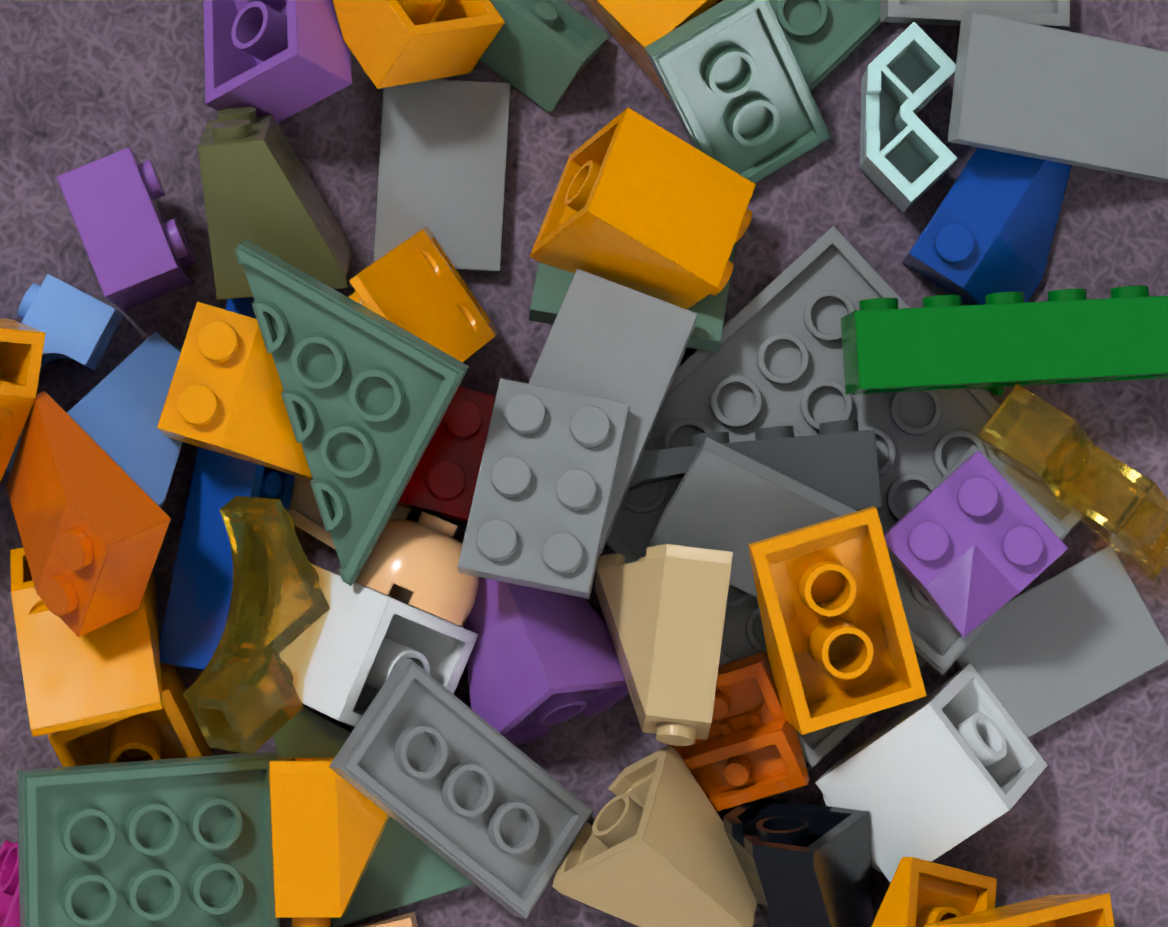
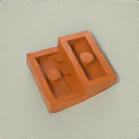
(749, 742)

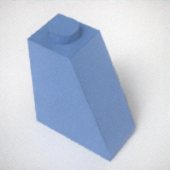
(125, 415)

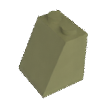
(264, 195)

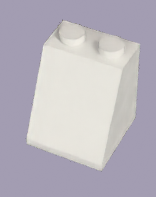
(359, 642)
(935, 772)

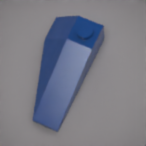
(992, 227)

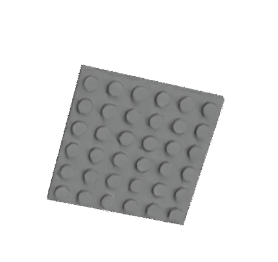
(787, 369)

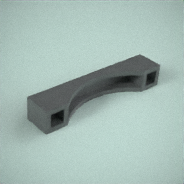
(835, 462)

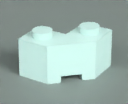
(894, 143)

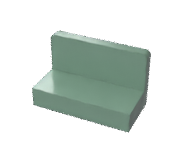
(542, 47)

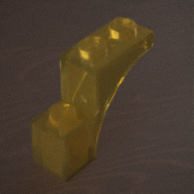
(1086, 480)
(274, 599)

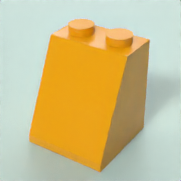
(646, 213)

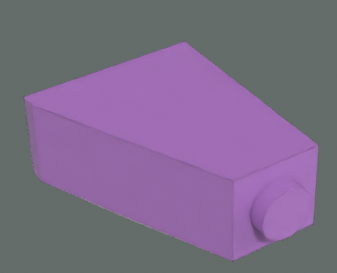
(538, 660)

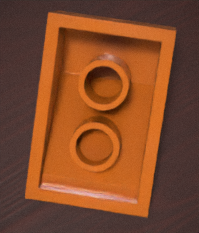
(81, 522)

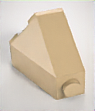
(668, 634)
(658, 853)

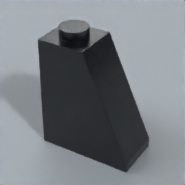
(805, 862)

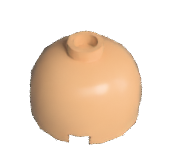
(421, 568)

